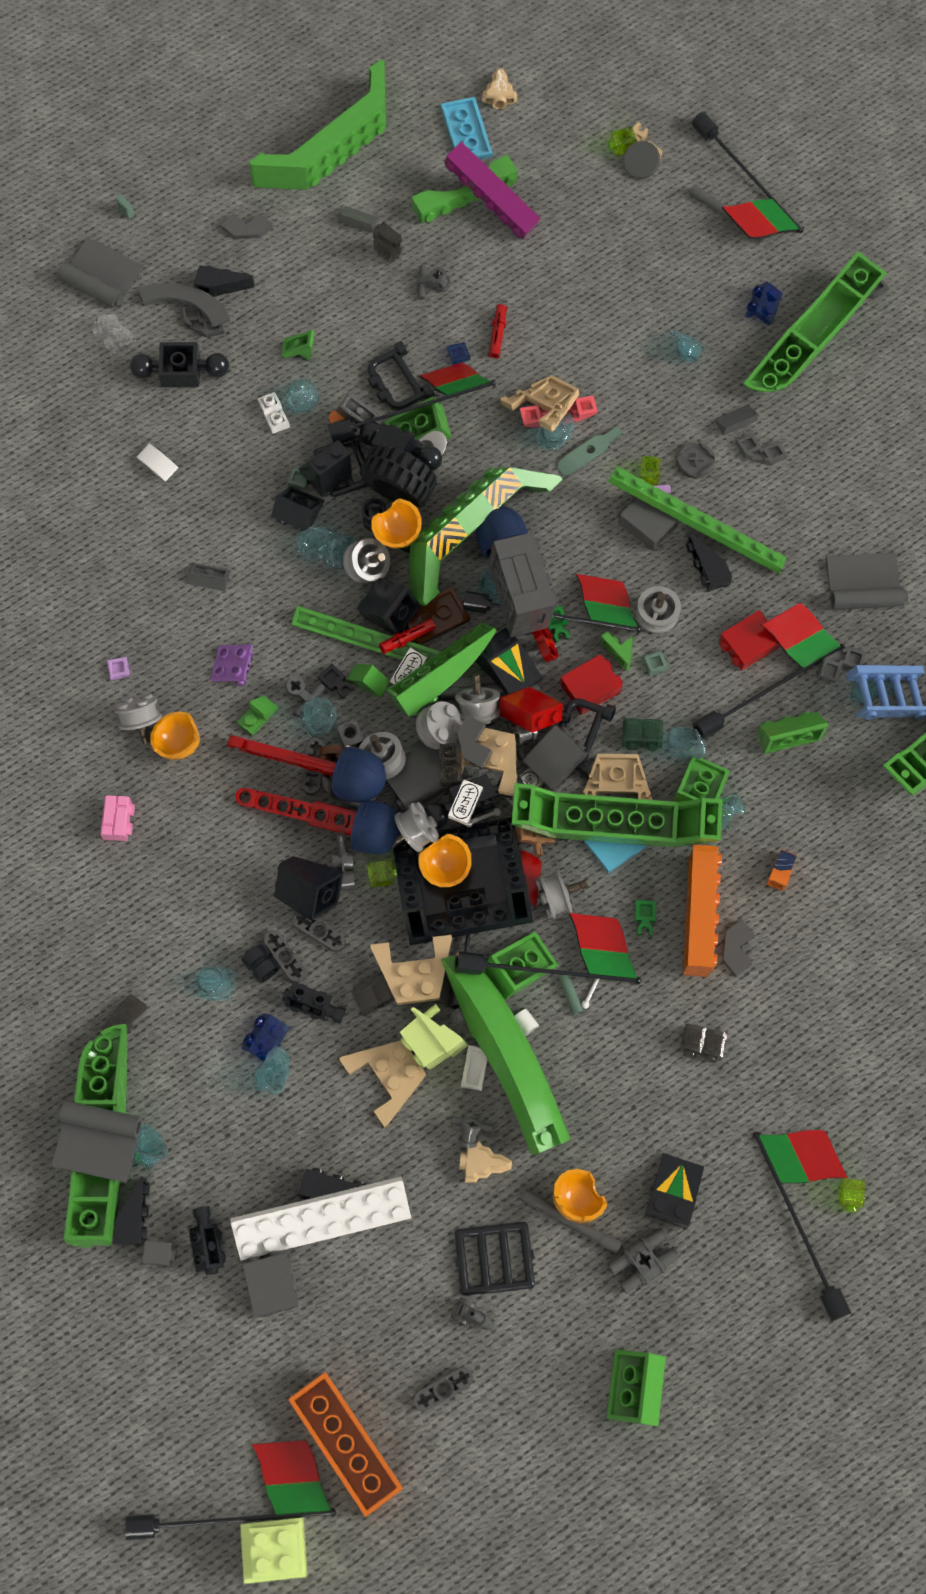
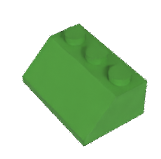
(791, 731)
(636, 1387)

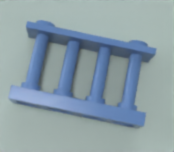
(894, 674)

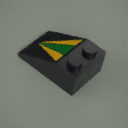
(508, 663)
(674, 1191)

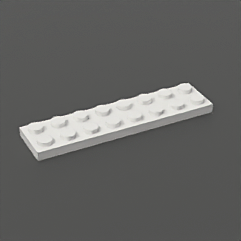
(320, 1218)

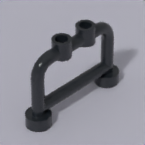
(384, 394)
(606, 713)

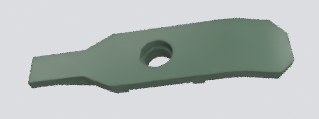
(579, 457)

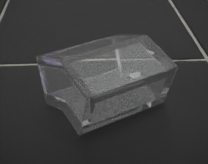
(458, 1024)

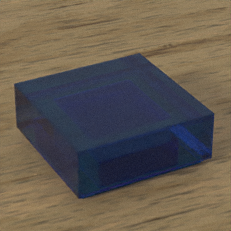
(458, 353)

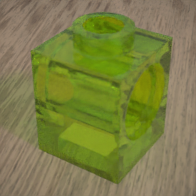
(621, 140)
(653, 463)
(381, 873)
(851, 1194)

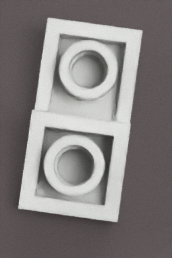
(273, 412)
(157, 462)

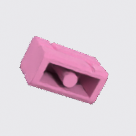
(116, 818)

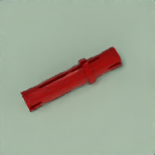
(498, 324)
(399, 640)

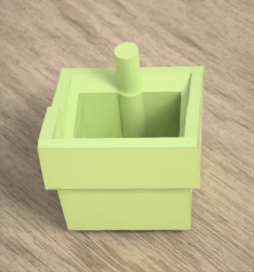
(429, 1040)
(273, 1550)

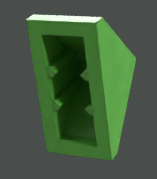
(369, 679)

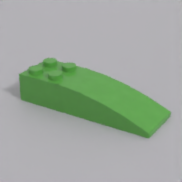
(440, 671)

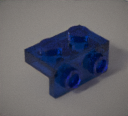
(764, 302)
(266, 1034)

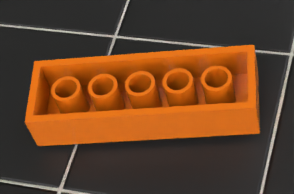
(701, 910)
(345, 1444)

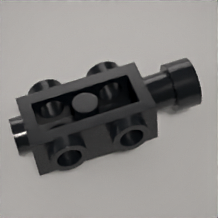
(310, 1000)
(206, 1243)

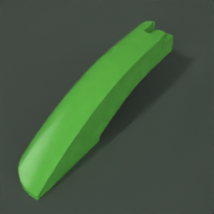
(816, 326)
(510, 1057)
(102, 1085)

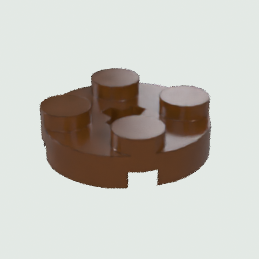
(330, 752)

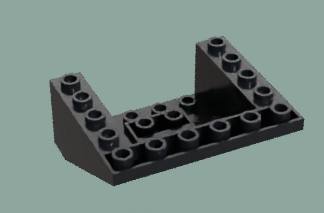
(486, 900)

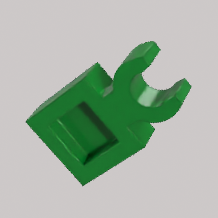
(557, 624)
(645, 914)

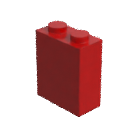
(748, 641)
(592, 682)
(531, 709)

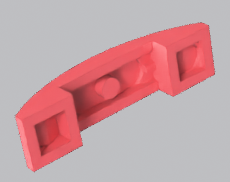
(580, 410)

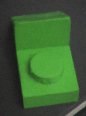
(298, 344)
(620, 653)
(260, 711)

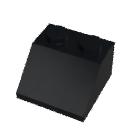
(296, 508)

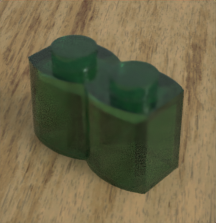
(642, 733)

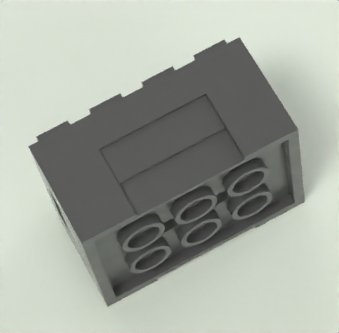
(522, 584)

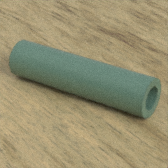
(571, 994)

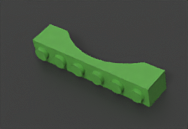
(435, 203)

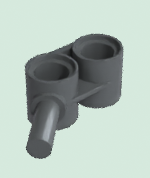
(344, 861)

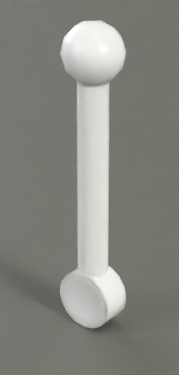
(496, 812)
(585, 1004)

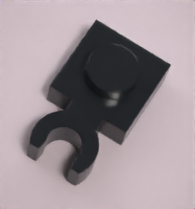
(333, 679)

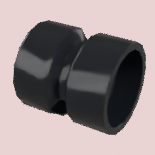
(371, 508)
(259, 961)

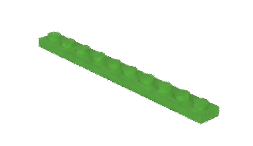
(697, 520)

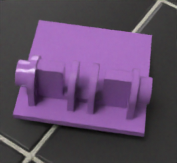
(232, 663)

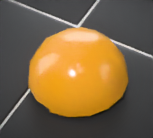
(398, 525)
(175, 736)
(445, 861)
(576, 1196)

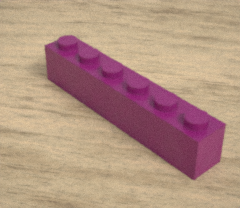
(491, 190)

